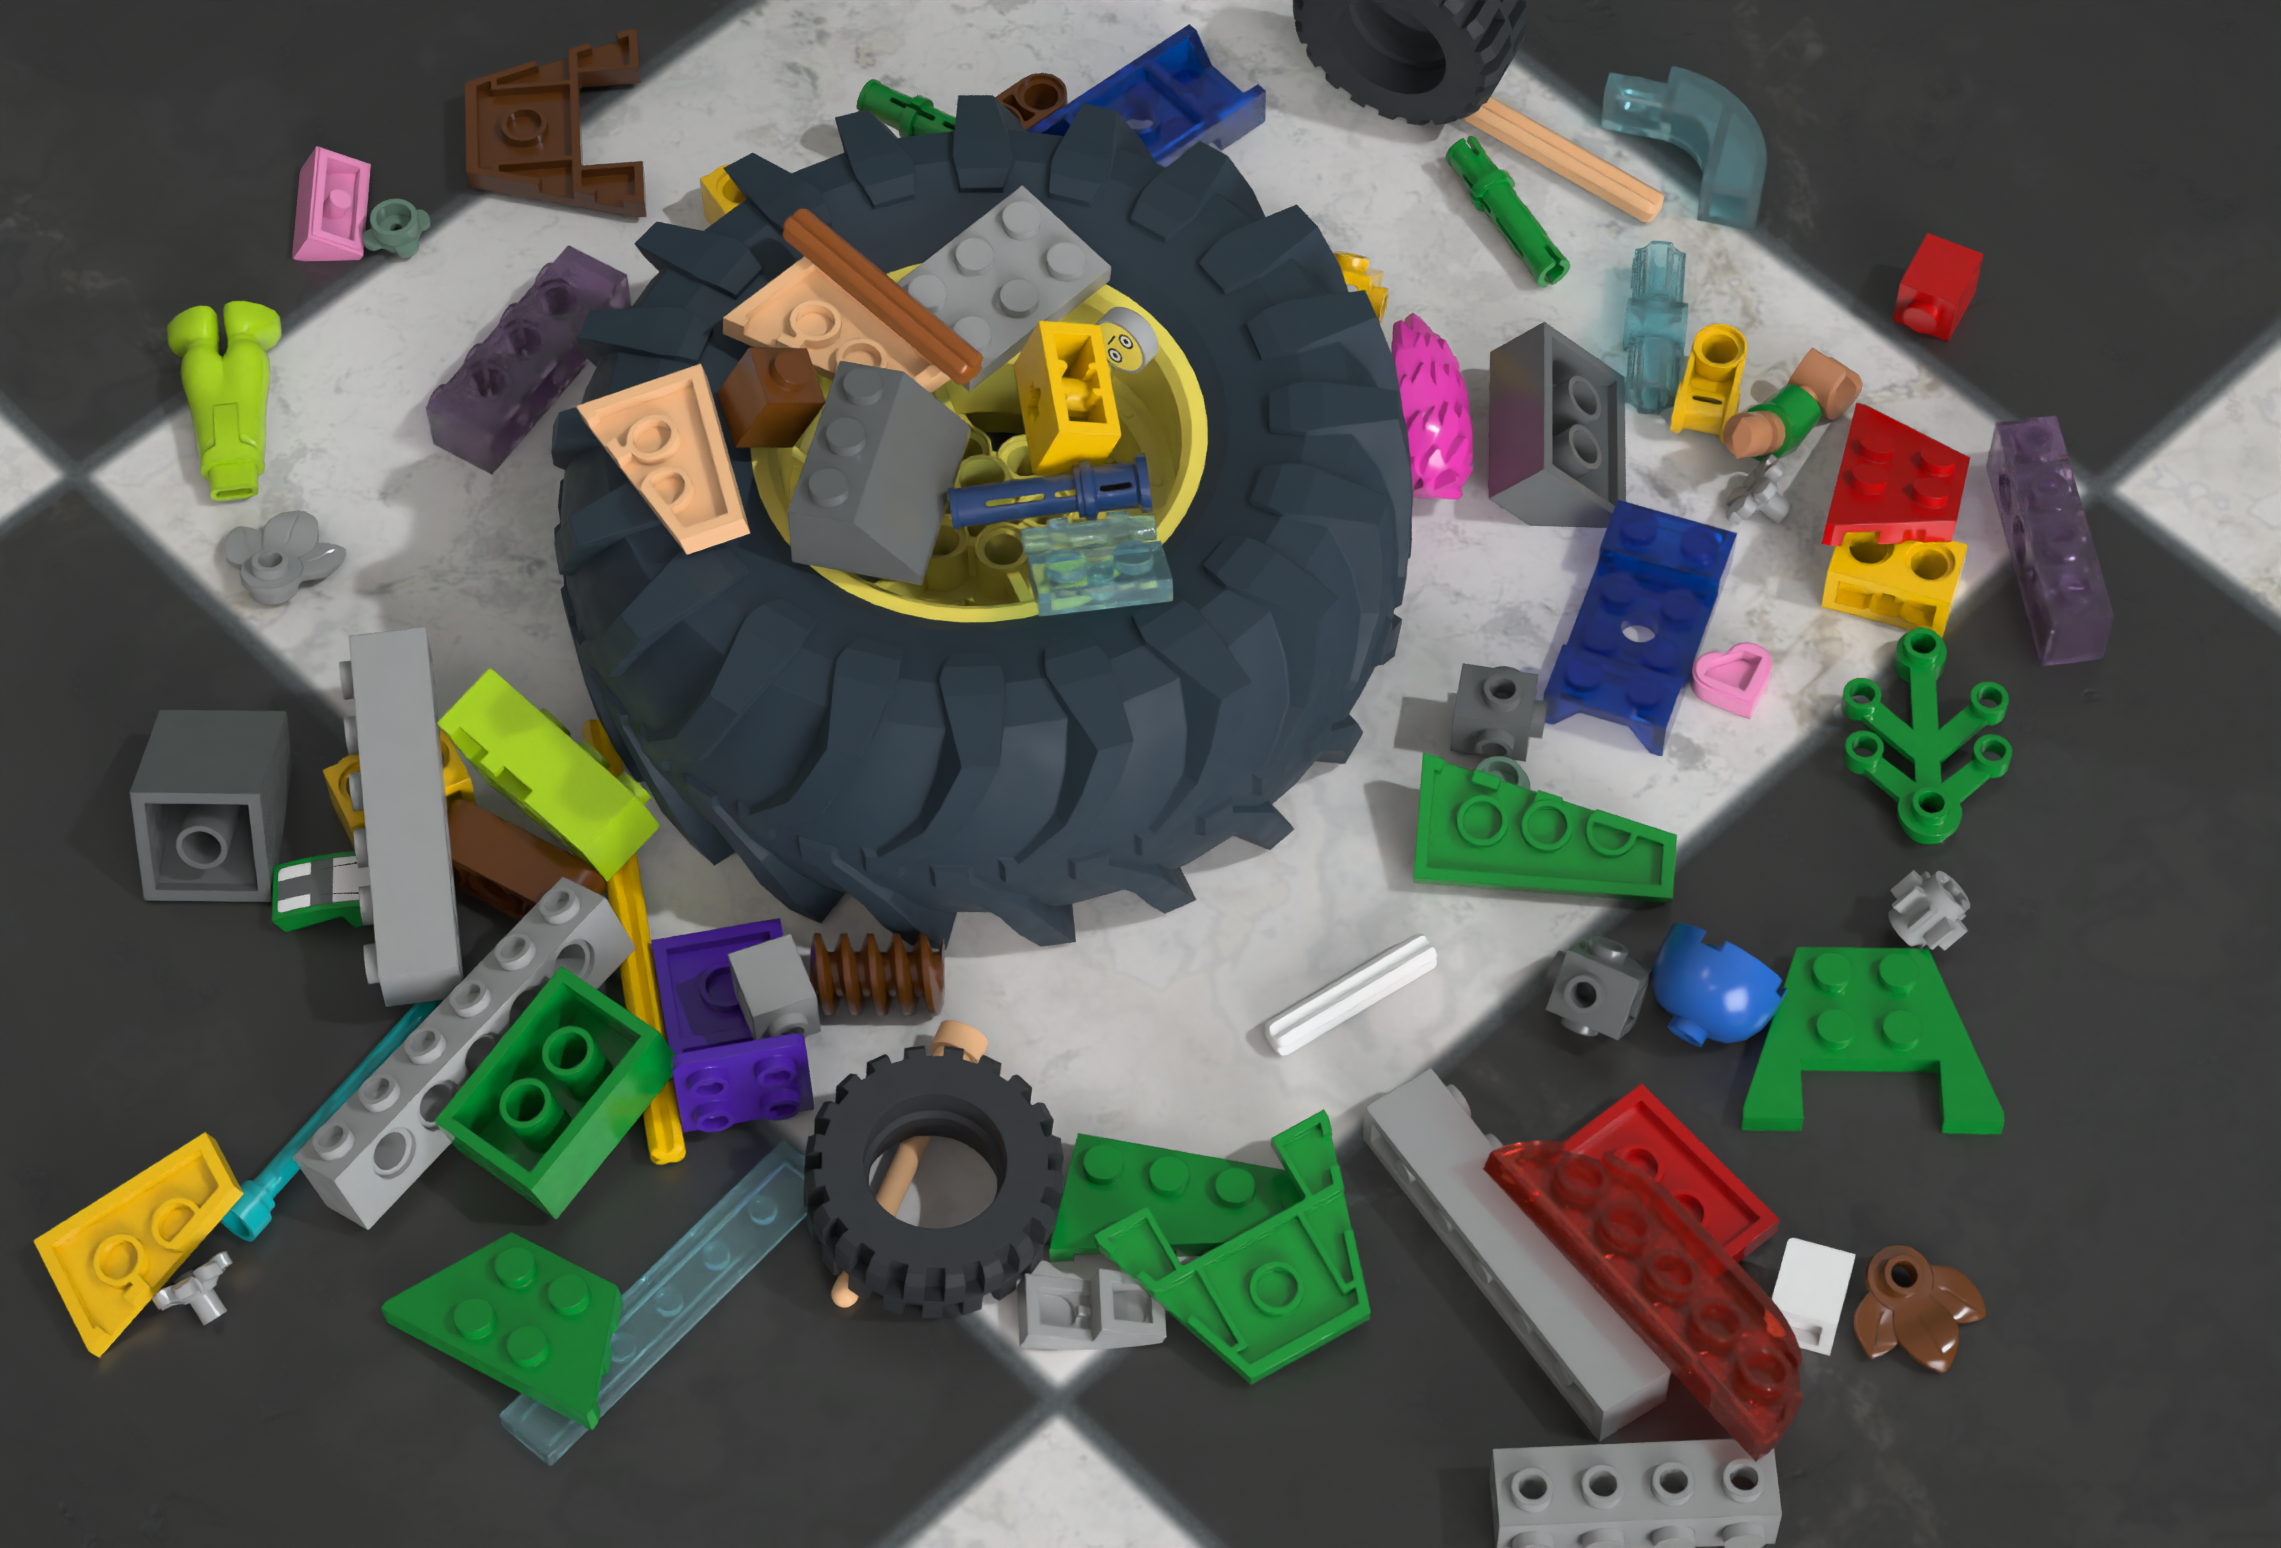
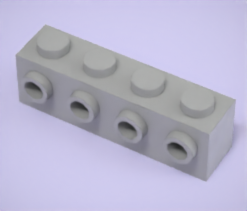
(1634, 1496)

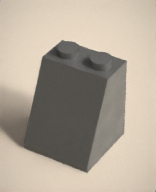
(212, 805)

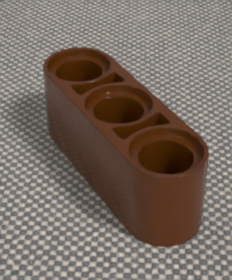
(508, 863)

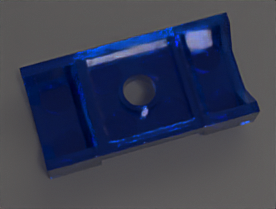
(1178, 93)
(1651, 575)

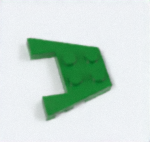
(1869, 1016)
(1272, 1287)

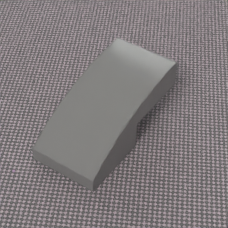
(1087, 1314)

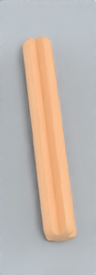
(1568, 159)

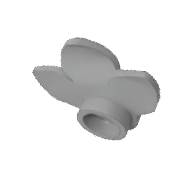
(281, 556)

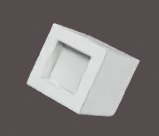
(1813, 1291)

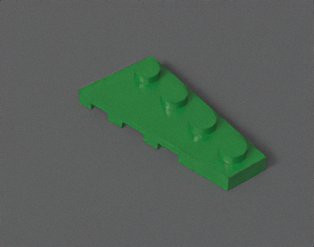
(1524, 840)
(1190, 1195)

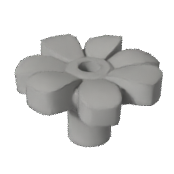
(1759, 493)
(197, 1289)

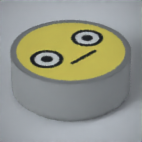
(1128, 339)

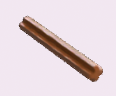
(882, 296)

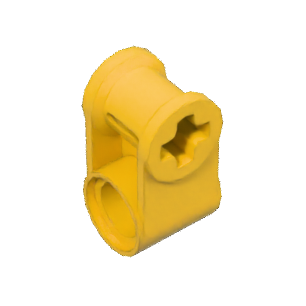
(1711, 390)

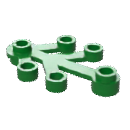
(1925, 743)

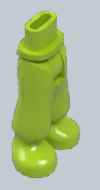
(228, 391)

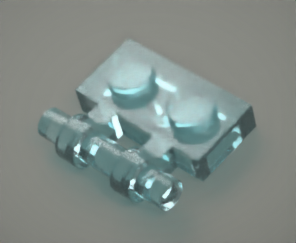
(1101, 577)

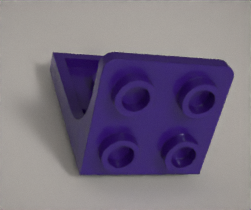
(717, 1064)

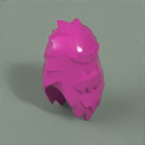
(1433, 410)

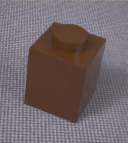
(771, 397)

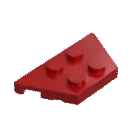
(1895, 483)

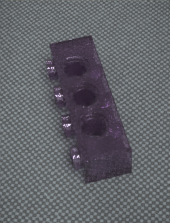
(523, 361)
(2049, 541)

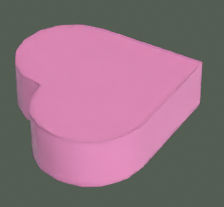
(1733, 678)

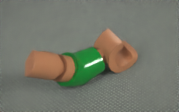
(1787, 417)

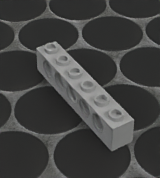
(387, 1127)

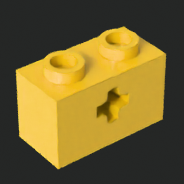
(1066, 397)

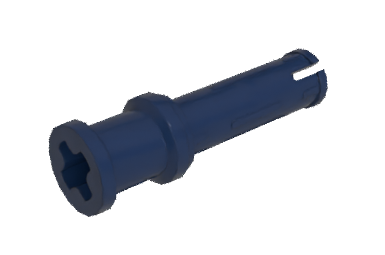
(969, 505)

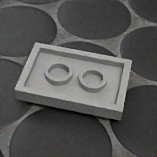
(1006, 277)

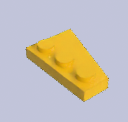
(136, 1237)

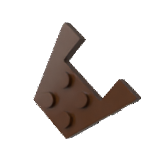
(529, 130)

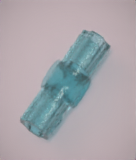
(1655, 327)

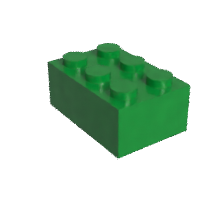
(558, 1092)

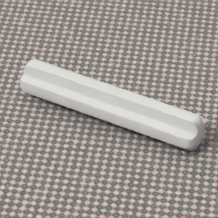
(1350, 994)

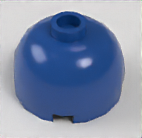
(1712, 988)

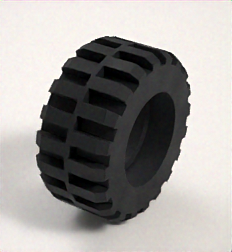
(1413, 54)
(950, 1101)

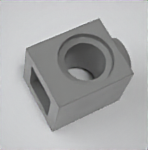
(774, 989)

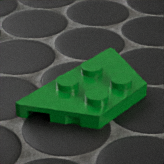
(519, 1321)

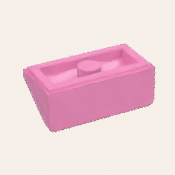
(331, 208)

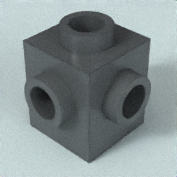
(1497, 712)
(1597, 987)

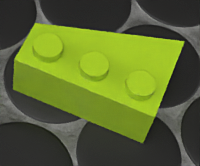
(549, 775)

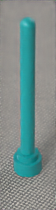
(253, 1209)

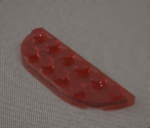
(1664, 1282)

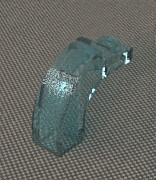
(1707, 125)

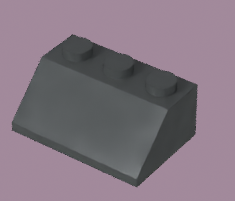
(1555, 432)
(876, 476)

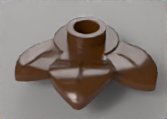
(1916, 1317)

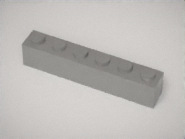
(404, 815)
(1573, 1334)

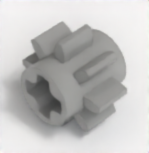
(1929, 910)

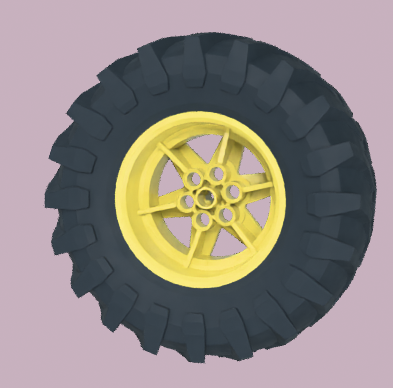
(942, 731)

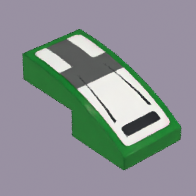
(318, 890)

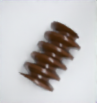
(878, 975)

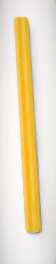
(640, 975)

